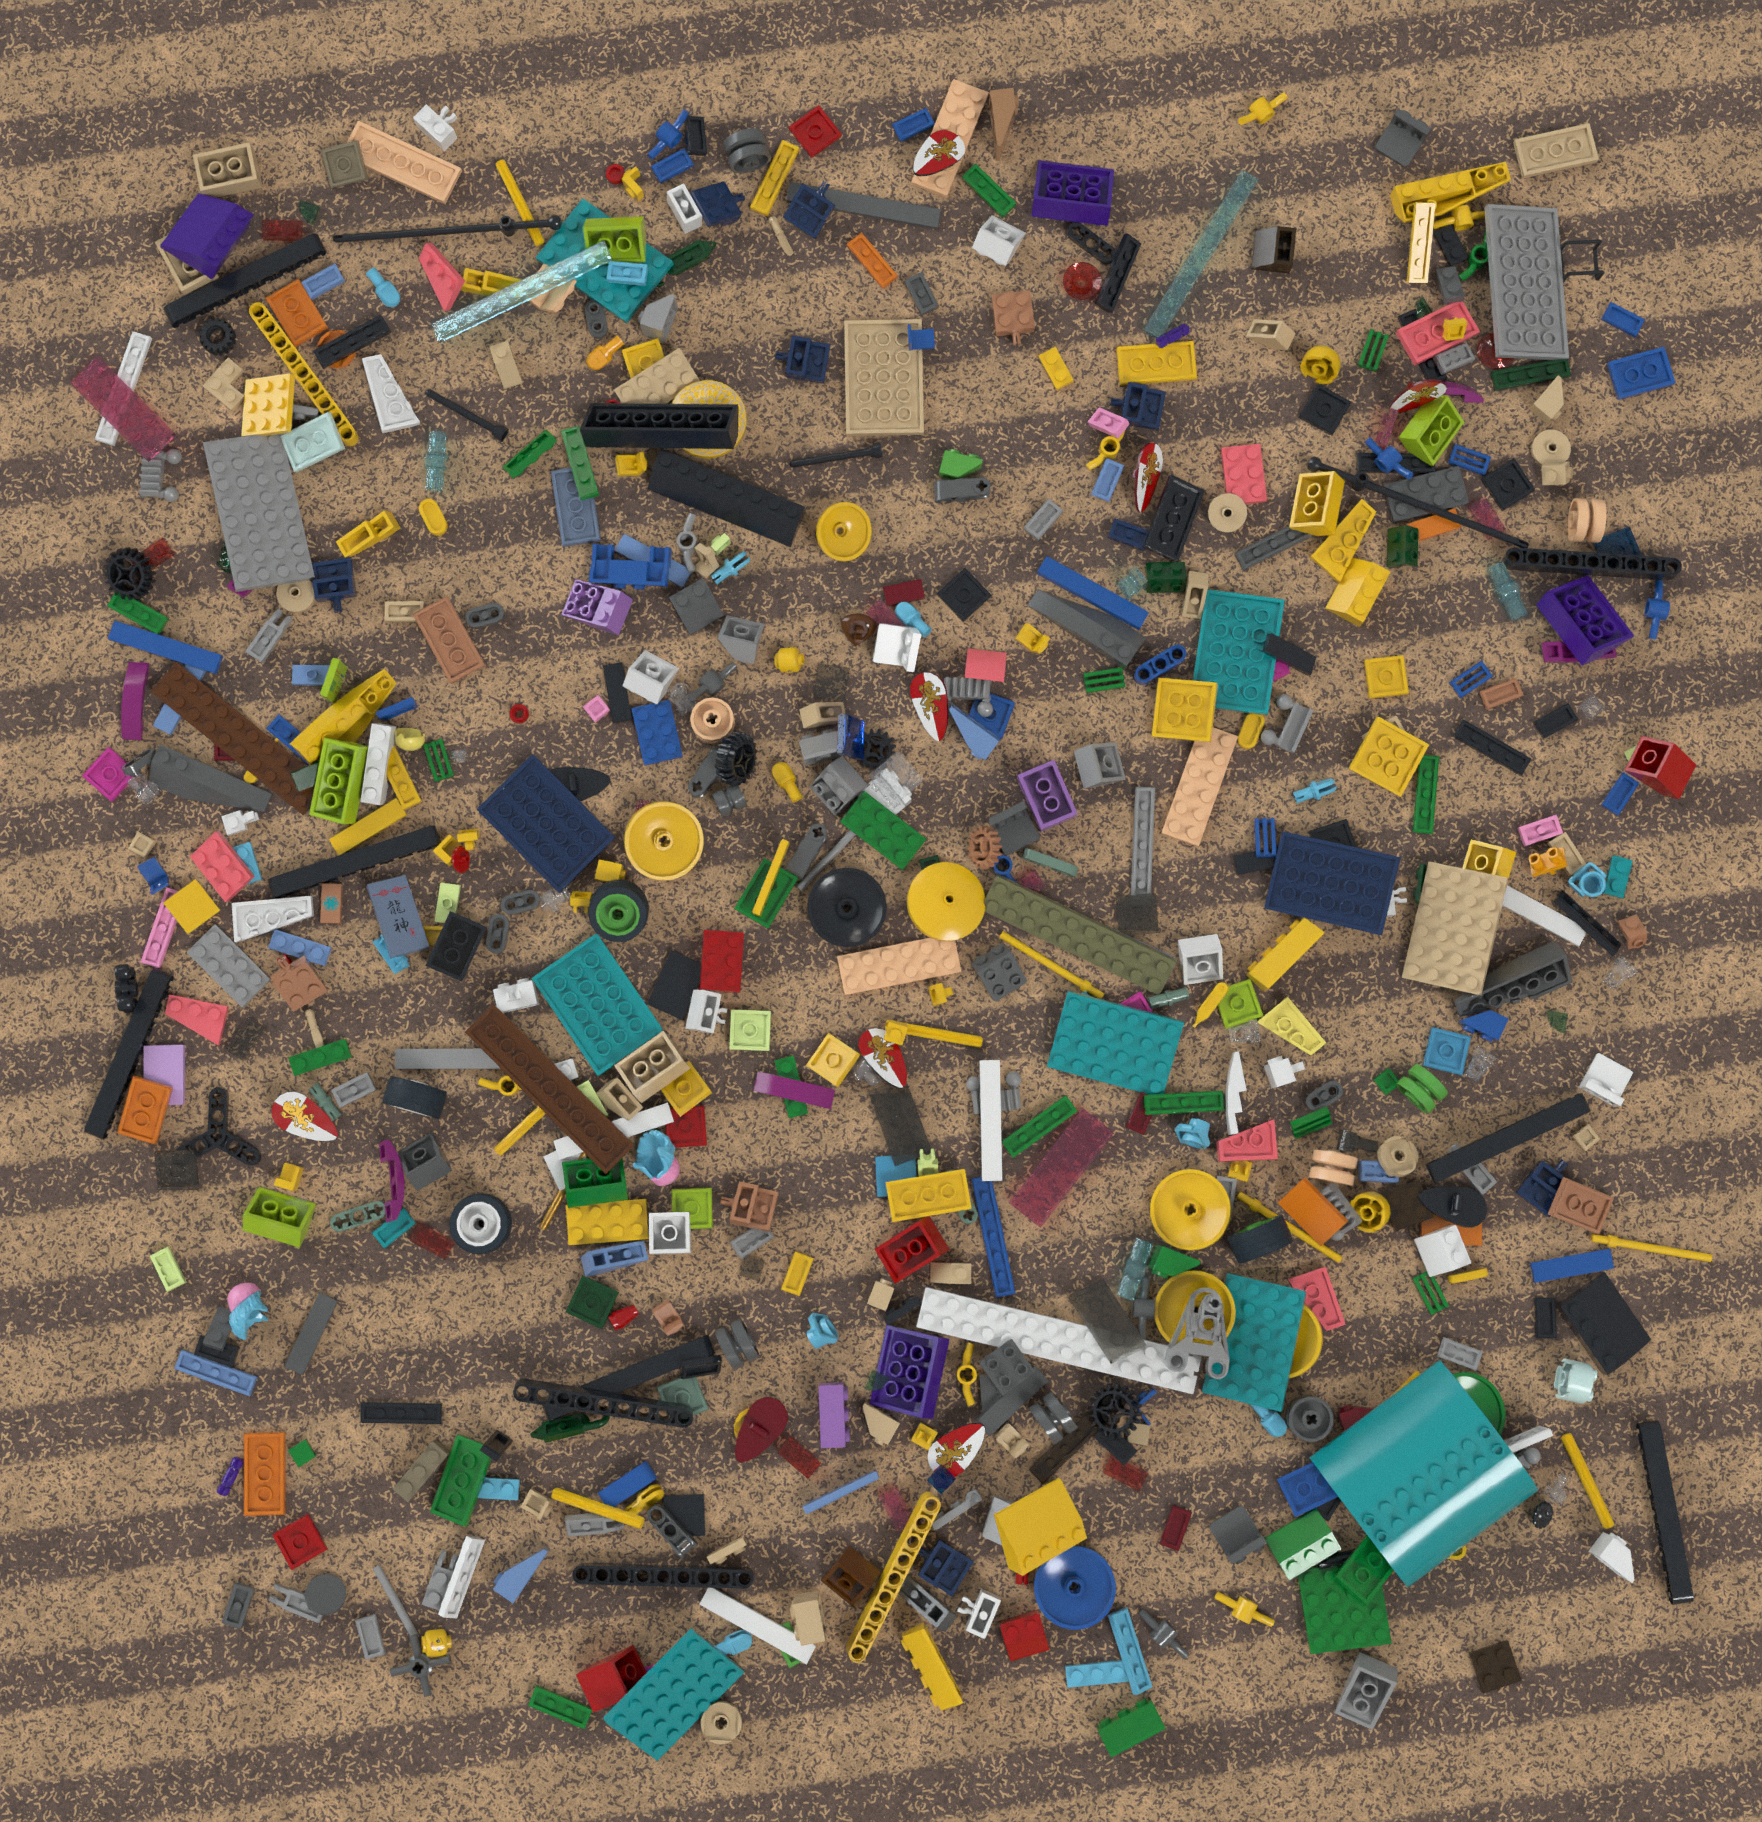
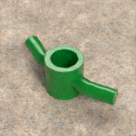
(1473, 262)

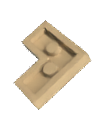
(221, 384)

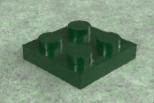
(592, 1302)

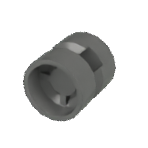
(729, 800)

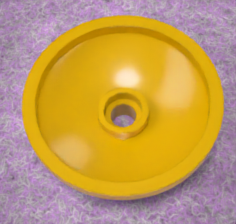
(854, 533)

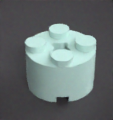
(1575, 1381)

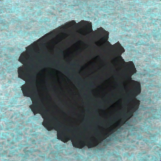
(212, 326)

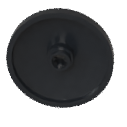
(845, 888)

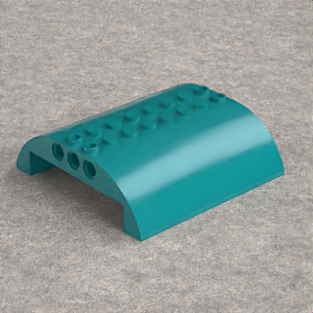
(1424, 1473)

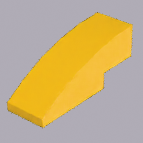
(485, 282)
(368, 534)

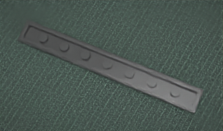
(877, 207)

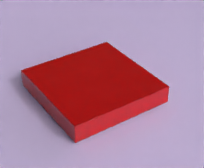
(815, 131)
(688, 1129)
(300, 1541)

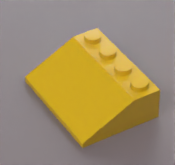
(1039, 1527)

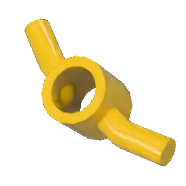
(1262, 110)
(1461, 218)
(1103, 453)
(499, 1085)
(966, 1384)
(1244, 1609)

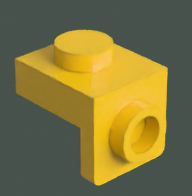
(632, 188)
(631, 464)
(1032, 639)

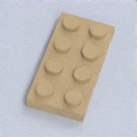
(1555, 150)
(658, 382)

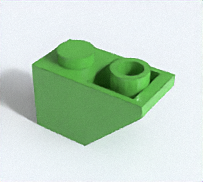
(958, 465)

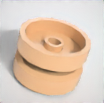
(1586, 520)
(706, 711)
(1333, 1167)

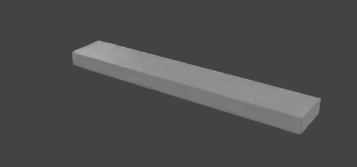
(1142, 840)
(443, 1059)

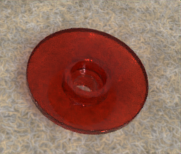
(1085, 272)
(1487, 356)

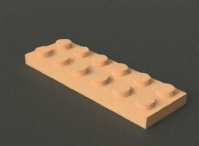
(959, 115)
(406, 163)
(1199, 787)
(897, 964)

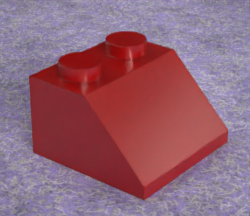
(1024, 1635)

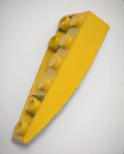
(1448, 190)
(346, 717)

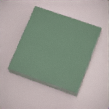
(684, 1392)

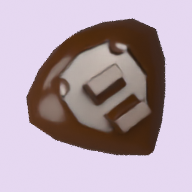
(858, 627)

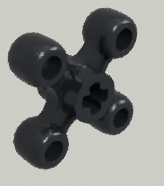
(126, 988)

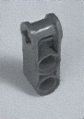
(961, 490)
(705, 775)
(807, 852)
(675, 1540)

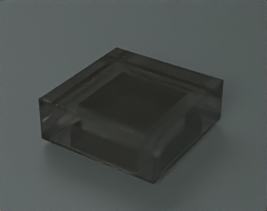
(752, 1268)

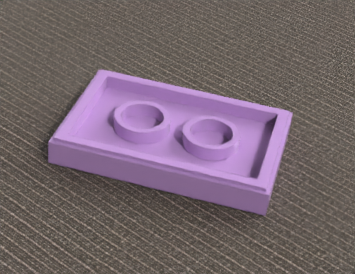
(167, 1066)

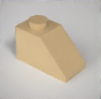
(1271, 333)
(506, 364)
(1550, 402)
(1195, 595)
(821, 714)
(619, 1099)
(950, 1273)
(880, 1424)

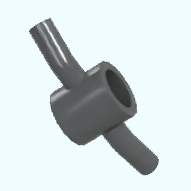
(712, 682)
(1143, 1307)
(1163, 1634)

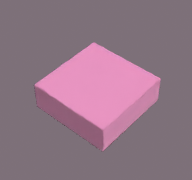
(596, 708)

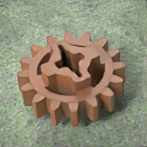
(984, 847)

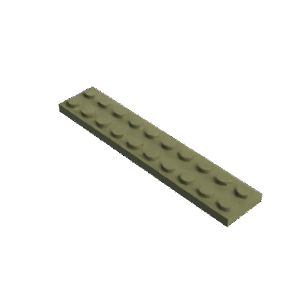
(1079, 934)

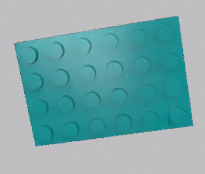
(617, 298)
(1232, 648)
(597, 1004)
(1115, 1043)
(1259, 1343)
(673, 1694)

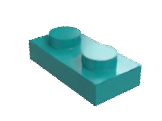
(1617, 876)

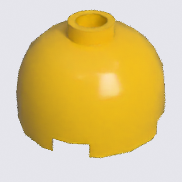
(1321, 363)
(1372, 1209)

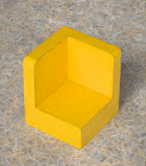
(445, 849)
(289, 1177)

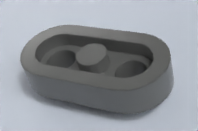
(596, 318)
(485, 614)
(134, 766)
(520, 900)
(495, 933)
(1323, 1095)

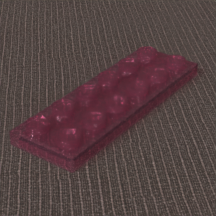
(123, 408)
(1061, 1167)

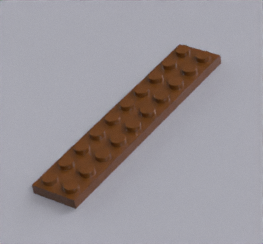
(233, 734)
(550, 1088)

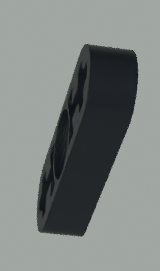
(1090, 235)

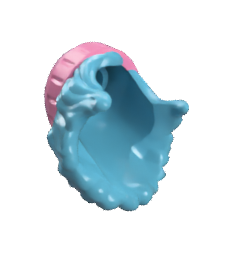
(657, 1158)
(244, 1307)

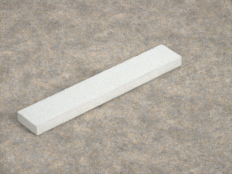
(129, 373)
(1543, 916)
(990, 1120)
(639, 1123)
(756, 1624)

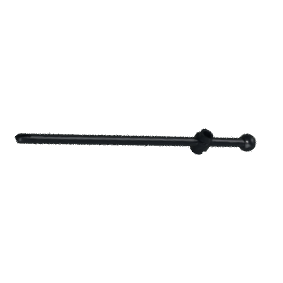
(506, 226)
(1360, 482)

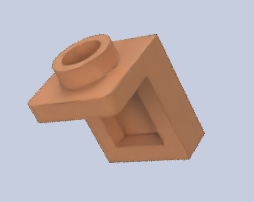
(1633, 931)
(668, 1317)

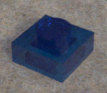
(941, 1479)

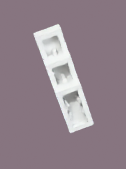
(1234, 1085)

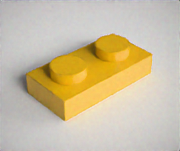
(1056, 368)

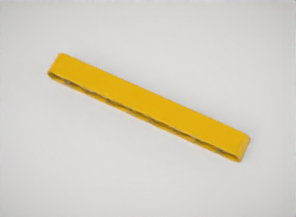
(299, 366)
(892, 1586)

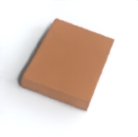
(1580, 1205)

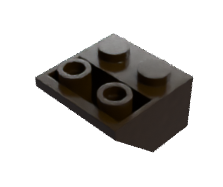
(1274, 249)

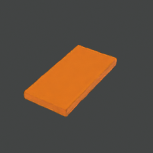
(265, 1473)

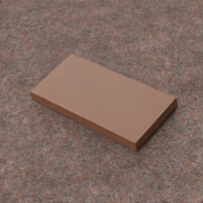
(448, 639)

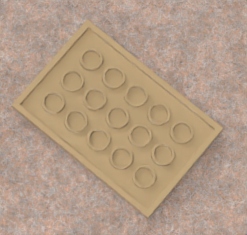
(882, 378)
(1455, 928)

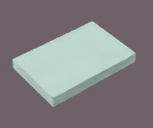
(312, 442)

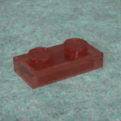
(282, 230)
(158, 552)
(432, 1241)
(799, 1457)
(1125, 1474)

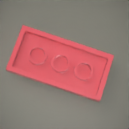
(1424, 336)

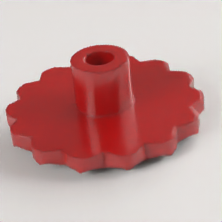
(460, 859)

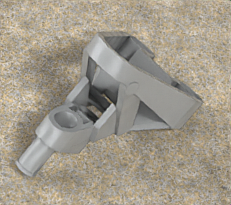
(1211, 1308)

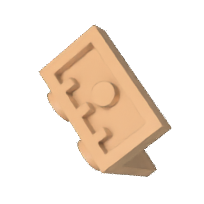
(553, 299)

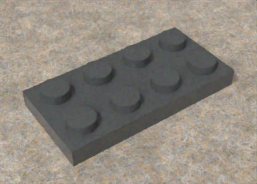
(1440, 488)

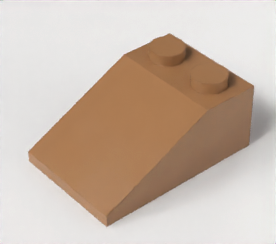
(1002, 110)

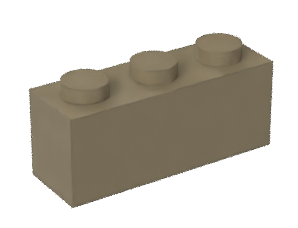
(422, 1470)

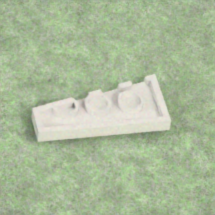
(390, 403)
(263, 916)

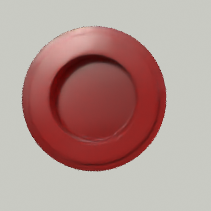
(615, 173)

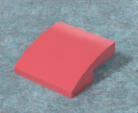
(985, 665)

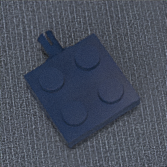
(717, 204)
(810, 209)
(806, 359)
(1141, 406)
(334, 581)
(1542, 1185)
(944, 1566)

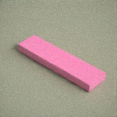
(160, 934)

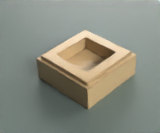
(142, 844)
(1586, 1137)
(1139, 1436)

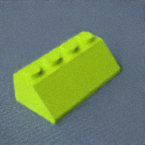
(339, 781)

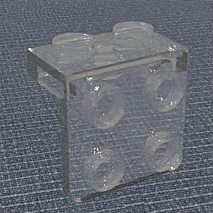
(895, 779)

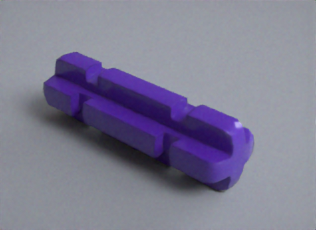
(1172, 335)
(230, 1476)

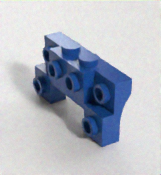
(627, 572)

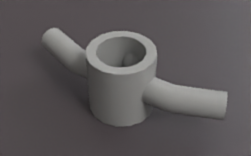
(688, 551)

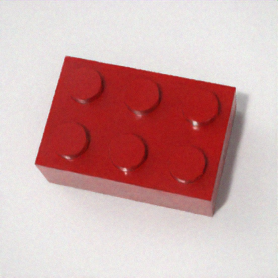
(721, 961)

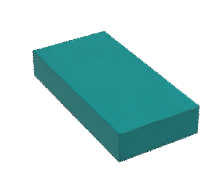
(389, 1232)

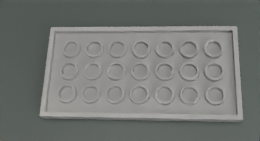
(1526, 282)
(258, 511)

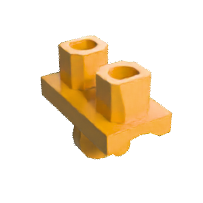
(1547, 862)

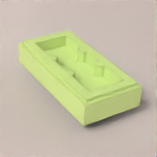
(447, 901)
(168, 1269)

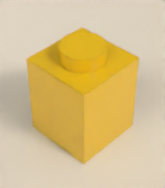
(609, 871)

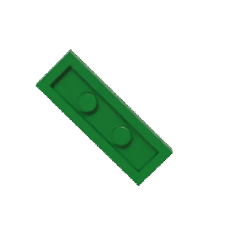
(988, 191)
(529, 454)
(138, 613)
(320, 1057)
(787, 1068)
(560, 1707)

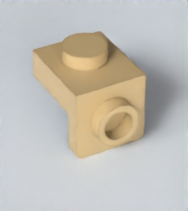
(1556, 474)
(707, 562)
(1011, 1440)
(537, 1504)

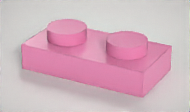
(1108, 422)
(1540, 830)

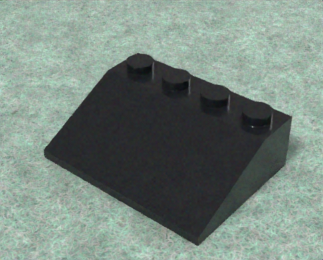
(1603, 1324)

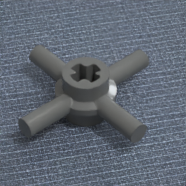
(416, 1671)

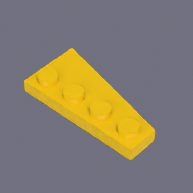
(1338, 549)

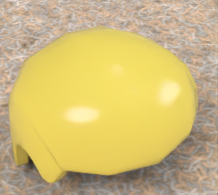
(409, 739)

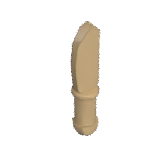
(781, 237)
(316, 1034)

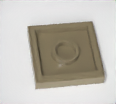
(344, 164)

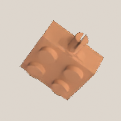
(1013, 314)
(298, 982)
(752, 1206)

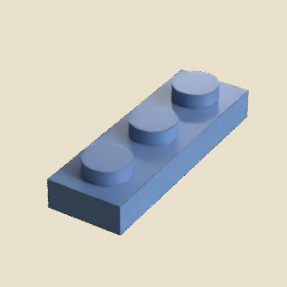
(299, 947)

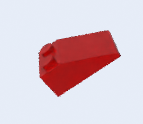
(912, 1249)

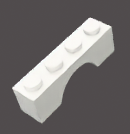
(375, 776)

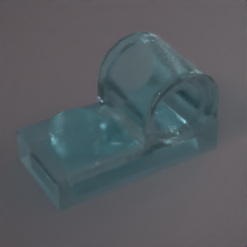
(1132, 583)

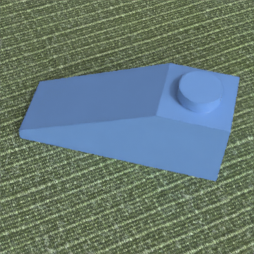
(977, 736)
(613, 1258)
(516, 1577)

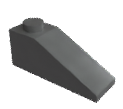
(927, 1604)

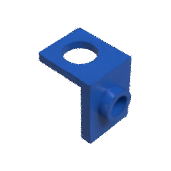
(920, 339)
(154, 874)
(1143, 1398)

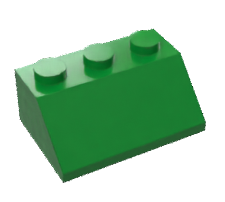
(589, 1189)
(1169, 1262)
(1302, 1543)
(1130, 1726)

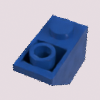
(1487, 1024)

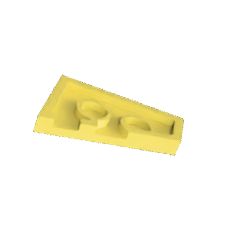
(1292, 1026)

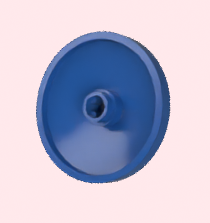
(1080, 1606)

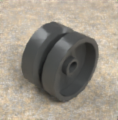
(747, 150)
(739, 1343)
(1053, 1417)
(1320, 1422)

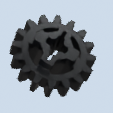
(883, 744)

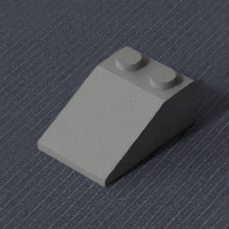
(1366, 1690)

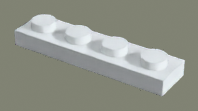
(461, 1577)

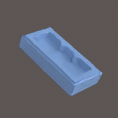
(323, 281)
(1107, 480)
(309, 674)
(1373, 1172)

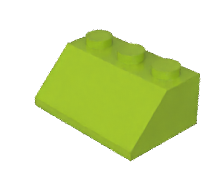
(623, 237)
(1432, 429)
(269, 1217)

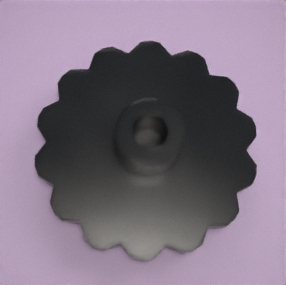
(1542, 1515)

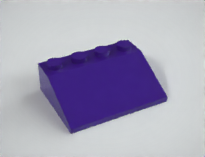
(1073, 193)
(207, 233)
(1584, 619)
(915, 1368)

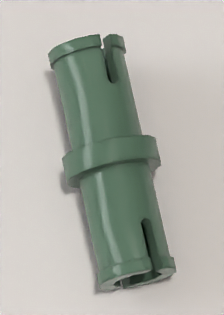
(1168, 998)
(325, 1101)

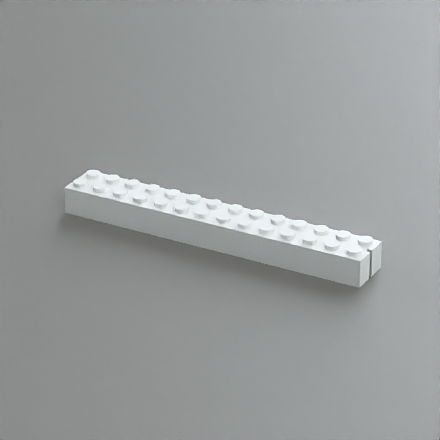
(1048, 1339)

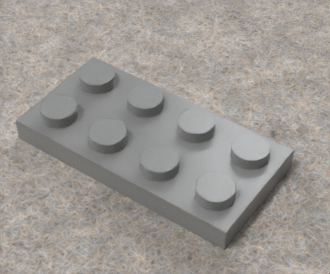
(229, 965)

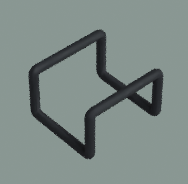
(1598, 273)

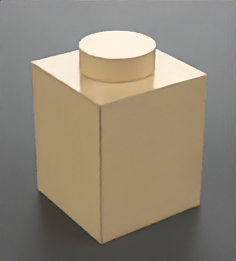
(881, 1294)

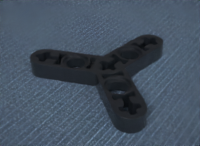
(227, 1137)

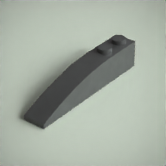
(1094, 628)
(203, 783)
(1523, 977)

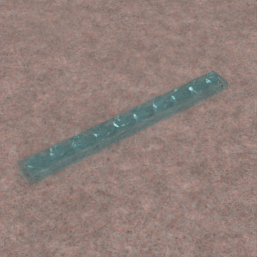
(1200, 255)
(521, 291)

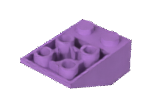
(597, 606)

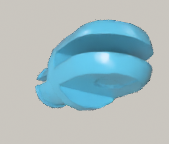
(384, 289)
(728, 568)
(912, 618)
(1315, 790)
(1271, 1421)
(735, 1642)

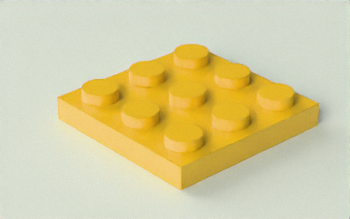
(268, 405)
(1184, 709)
(1388, 756)

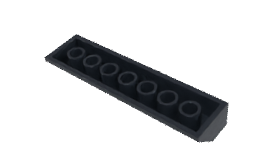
(661, 425)
(726, 498)

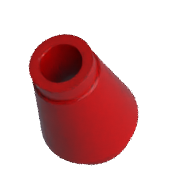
(622, 1317)

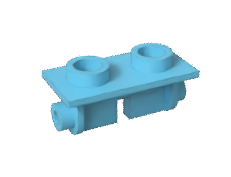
(396, 964)

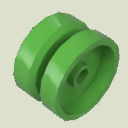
(1422, 1088)

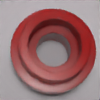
(519, 707)

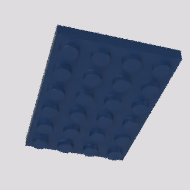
(546, 823)
(1332, 883)

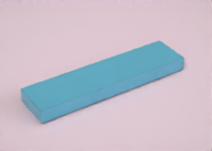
(1130, 1651)

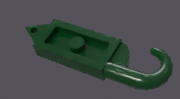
(689, 257)
(567, 1427)

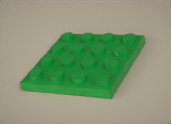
(1336, 1617)

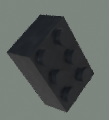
(456, 946)

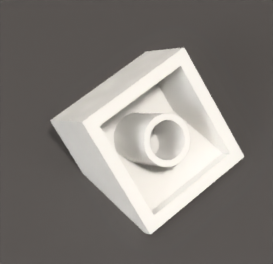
(998, 240)
(650, 677)
(1201, 959)
(669, 1233)
(1442, 1250)
(1614, 1554)

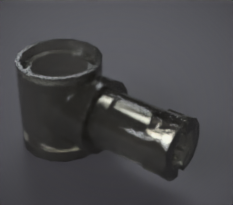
(1352, 1142)

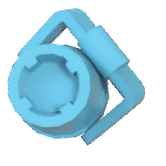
(1590, 883)
(1195, 1133)
(822, 1331)

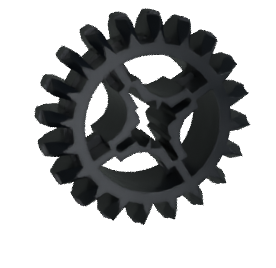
(119, 569)
(735, 758)
(1097, 1409)

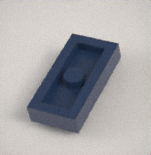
(1128, 534)

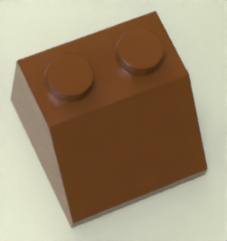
(850, 1576)

